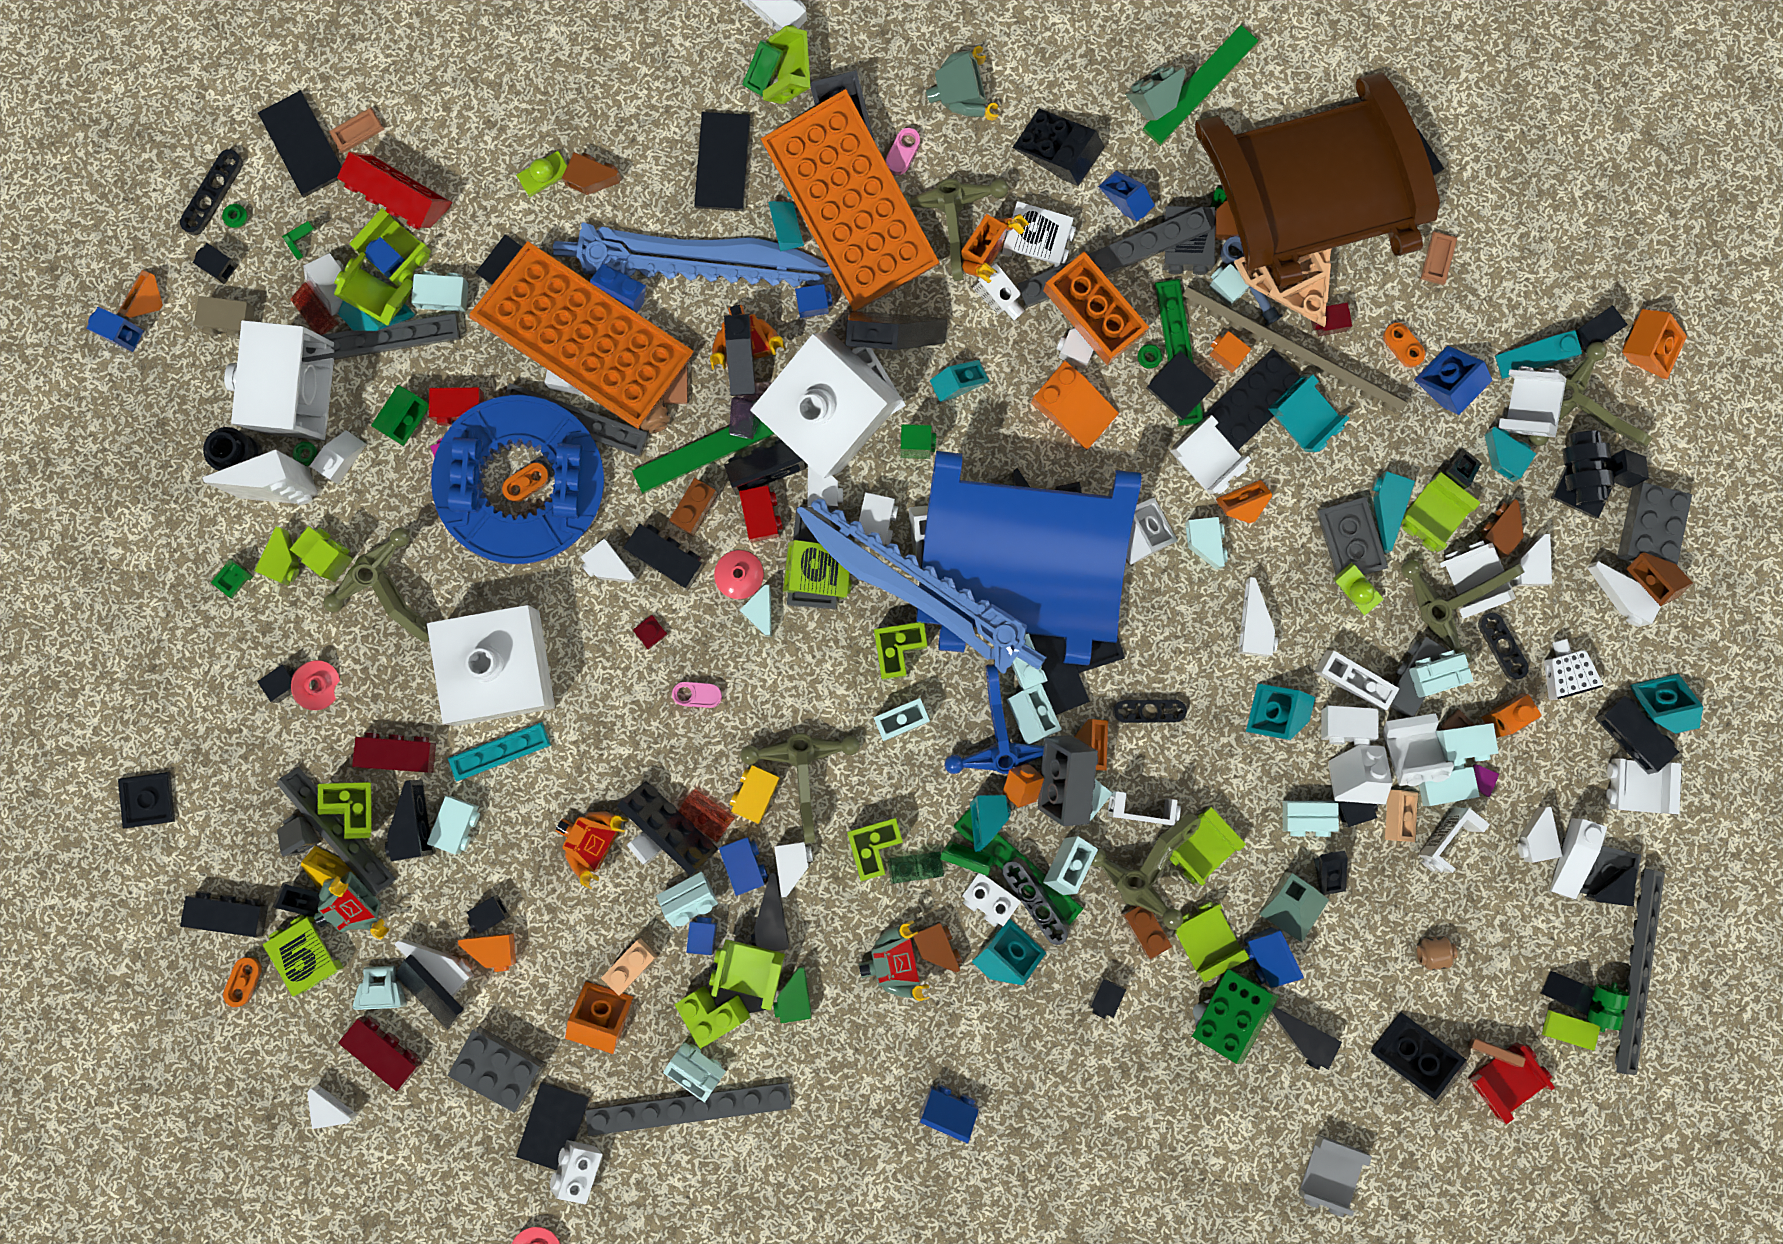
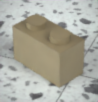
(222, 316)

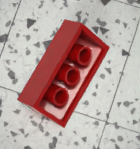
(393, 190)

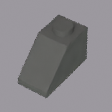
(296, 836)

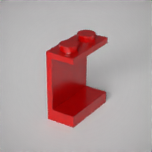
(1508, 1086)

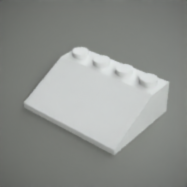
(267, 478)

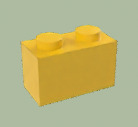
(755, 794)

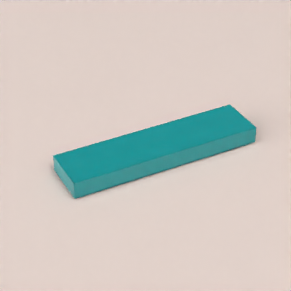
(499, 752)

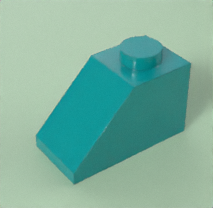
(958, 380)
(988, 816)

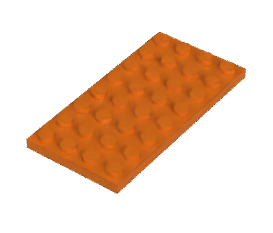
(850, 200)
(581, 334)

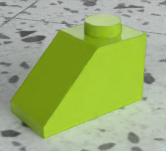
(277, 559)

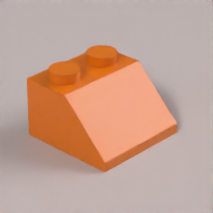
(1654, 342)
(598, 1017)

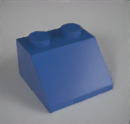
(1454, 379)
(1273, 958)
(949, 1113)

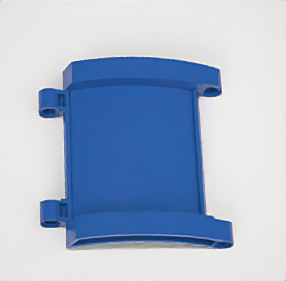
(1031, 553)

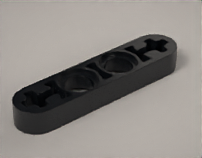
(207, 190)
(1041, 898)

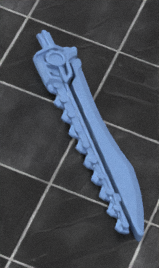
(735, 251)
(992, 623)

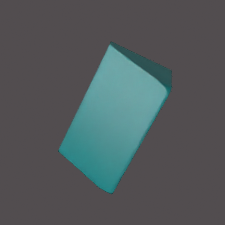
(786, 225)

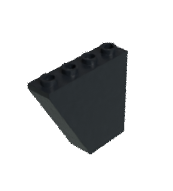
(894, 330)

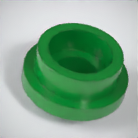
(240, 219)
(1153, 349)
(298, 450)

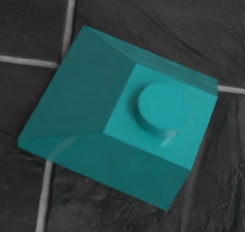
(362, 321)
(1670, 703)
(1279, 711)
(1009, 955)

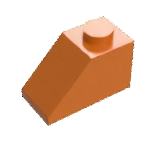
(491, 950)

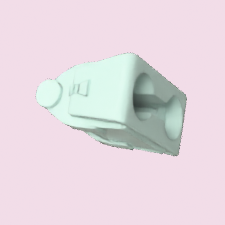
(382, 994)

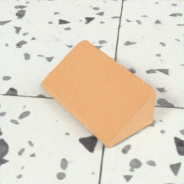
(1401, 815)

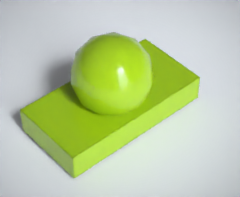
(542, 173)
(1358, 589)

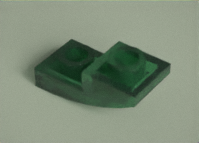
(915, 867)

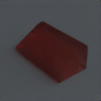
(313, 310)
(706, 815)

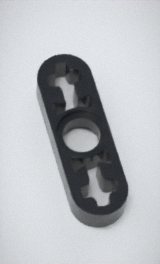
(1513, 647)
(1168, 704)

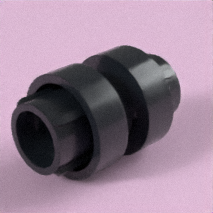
(229, 447)
(1587, 460)

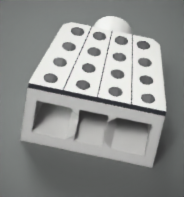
(991, 292)
(1570, 672)

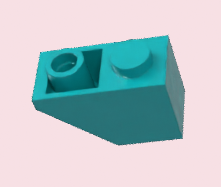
(1507, 455)

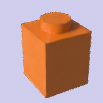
(1229, 351)
(1023, 785)

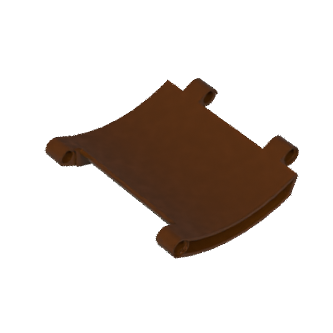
(1325, 180)

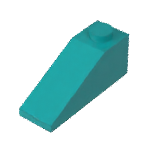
(1540, 354)
(1390, 503)

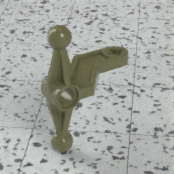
(950, 198)
(1578, 381)
(382, 584)
(1429, 598)
(812, 750)
(1144, 893)

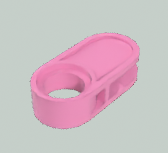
(901, 156)
(702, 695)

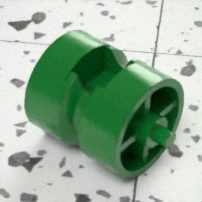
(1608, 1007)

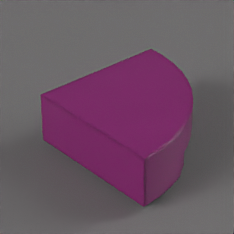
(1485, 779)

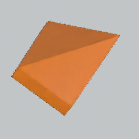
(143, 297)
(1247, 502)
(1095, 735)

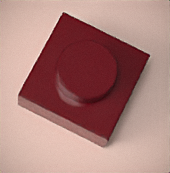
(650, 632)

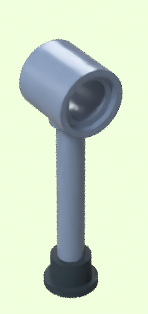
(1270, 313)

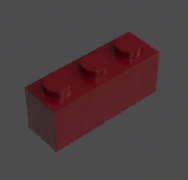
(394, 753)
(380, 1052)

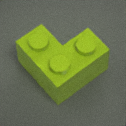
(322, 554)
(892, 643)
(352, 801)
(866, 844)
(706, 1020)

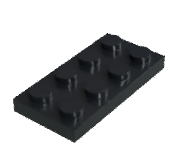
(1246, 405)
(667, 827)

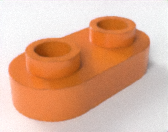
(1403, 345)
(525, 480)
(241, 980)

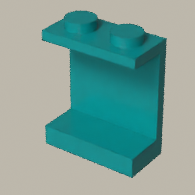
(1307, 415)

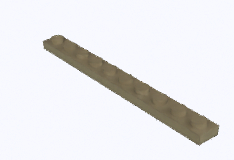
(1303, 355)

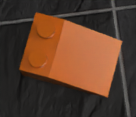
(1074, 405)

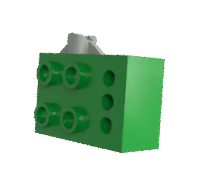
(1233, 1016)

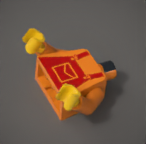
(987, 243)
(763, 335)
(589, 842)

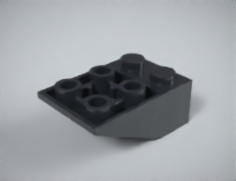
(1060, 146)

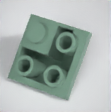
(1157, 93)
(1294, 906)

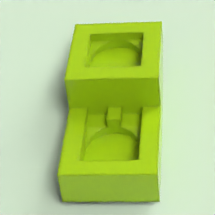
(1571, 1030)

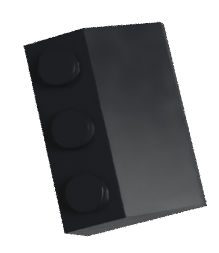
(762, 466)

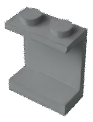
(1332, 1175)

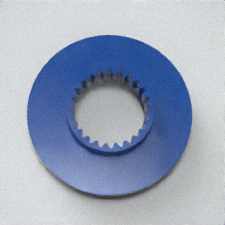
(497, 425)

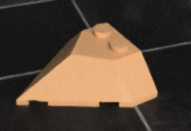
(1305, 298)

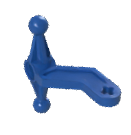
(990, 757)

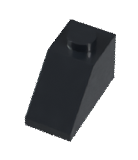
(1600, 327)

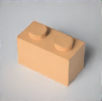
(629, 967)

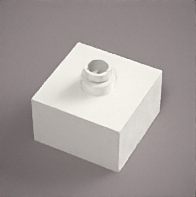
(274, 387)
(826, 404)
(490, 665)

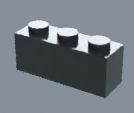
(664, 555)
(1637, 734)
(224, 914)

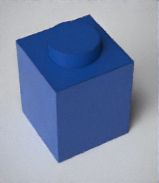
(383, 257)
(813, 300)
(701, 936)

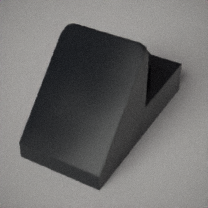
(1332, 872)

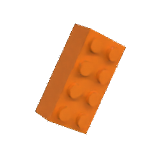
(1095, 308)

